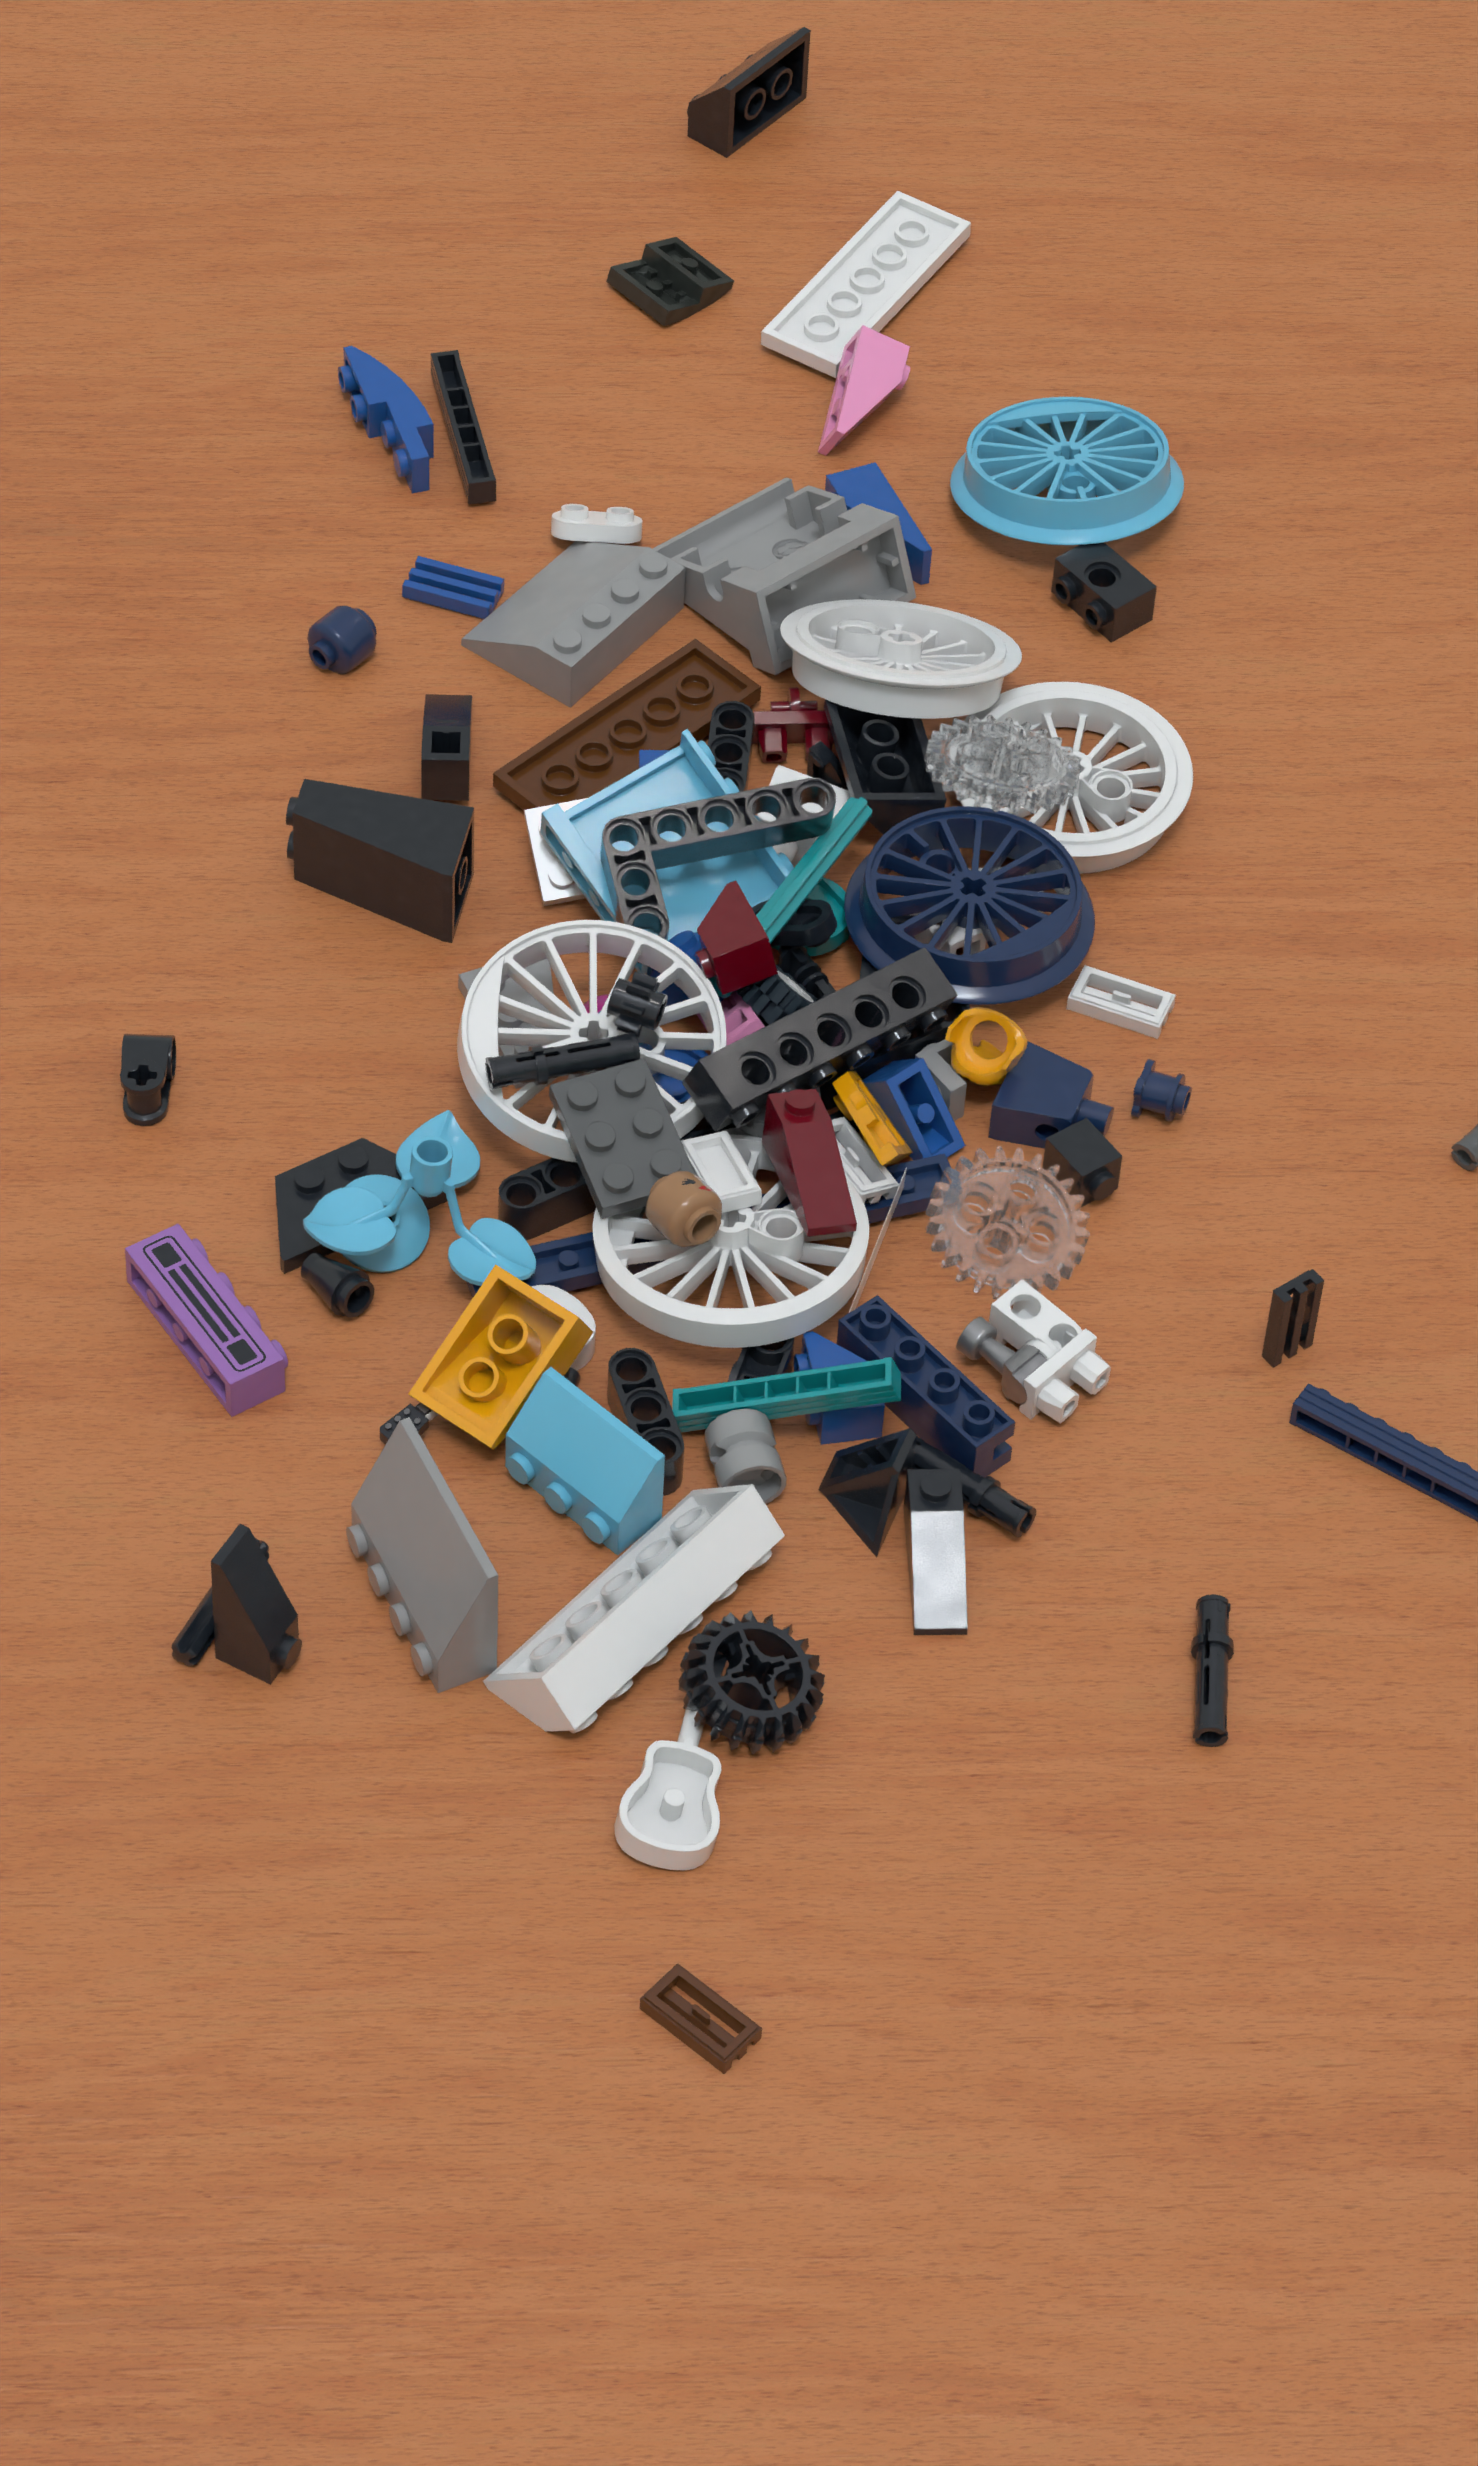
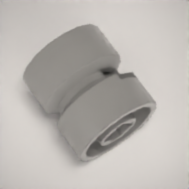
(745, 1452)

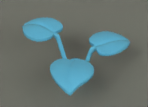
(430, 1161)

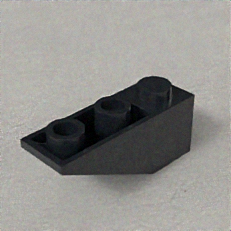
(446, 747)

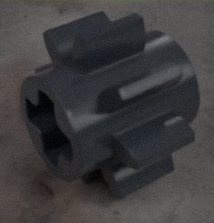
(637, 1003)

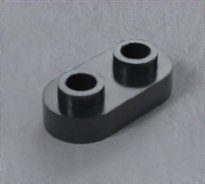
(808, 927)

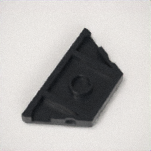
(306, 1184)

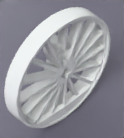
(480, 1033)
(747, 1238)

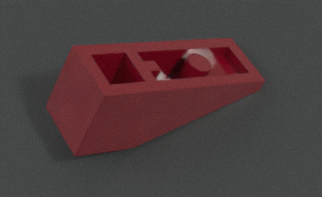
(808, 1161)

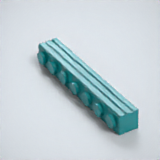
(790, 1393)

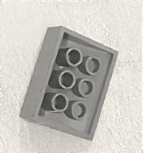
(581, 617)
(426, 1563)

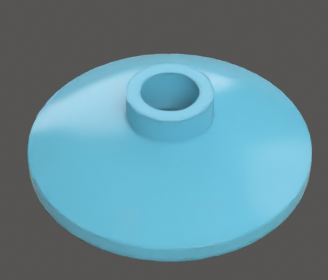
(411, 1226)

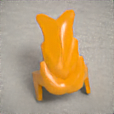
(984, 1063)

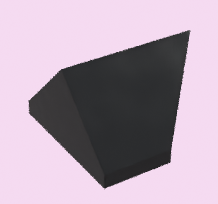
(870, 1484)

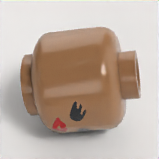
(684, 1209)

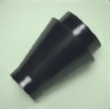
(339, 1285)

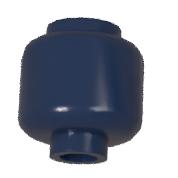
(343, 638)

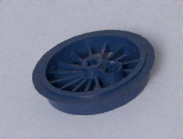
(946, 889)

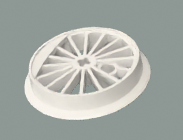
(899, 657)
(1103, 788)

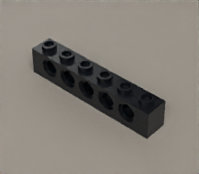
(886, 1002)

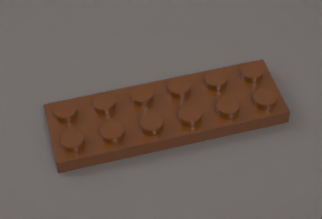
(640, 716)

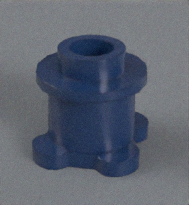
(1160, 1093)

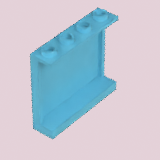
(687, 889)

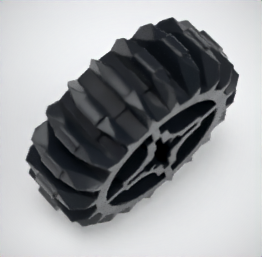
(743, 1700)

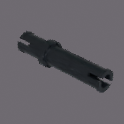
(542, 1063)
(980, 1494)
(1212, 1651)

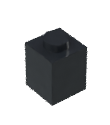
(1086, 1158)

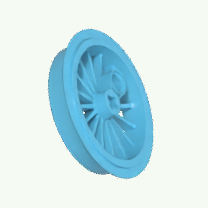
(1105, 452)

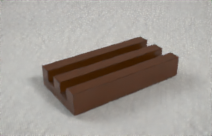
(656, 2003)

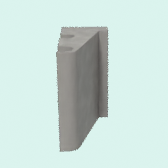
(783, 555)

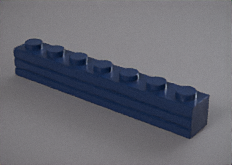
(1387, 1449)

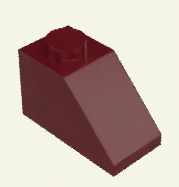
(734, 943)

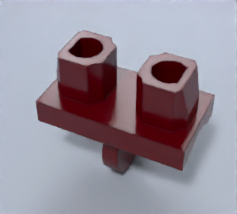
(790, 724)

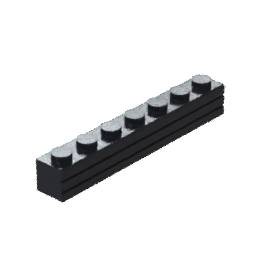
(463, 427)

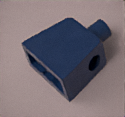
(1043, 1098)

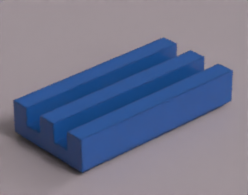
(457, 585)

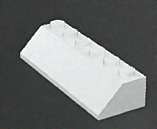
(637, 1608)

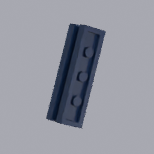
(935, 1395)

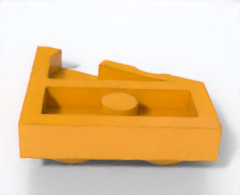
(878, 1131)

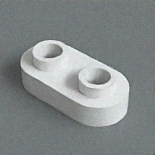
(614, 526)

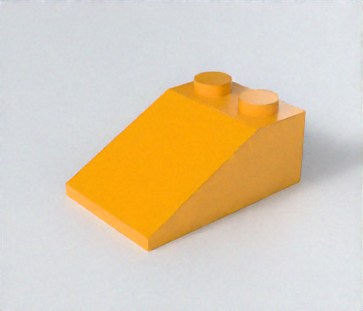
(498, 1356)

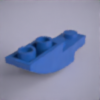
(389, 411)

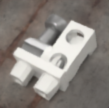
(1049, 1354)

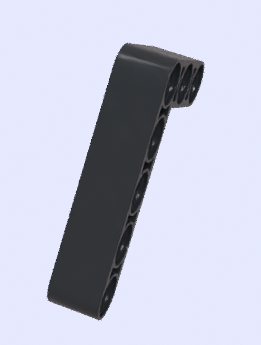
(702, 843)

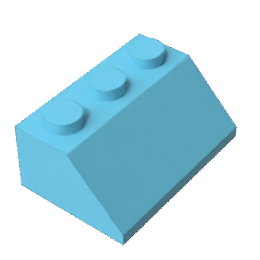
(586, 1463)

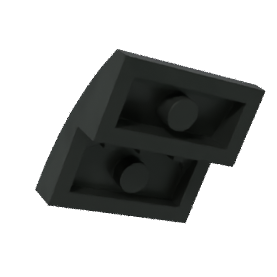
(670, 281)

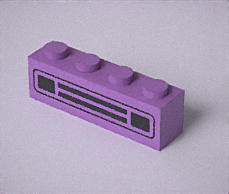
(206, 1319)

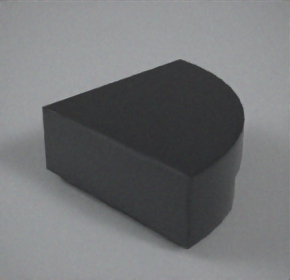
(825, 765)

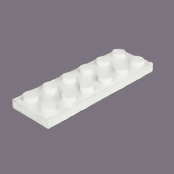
(866, 281)

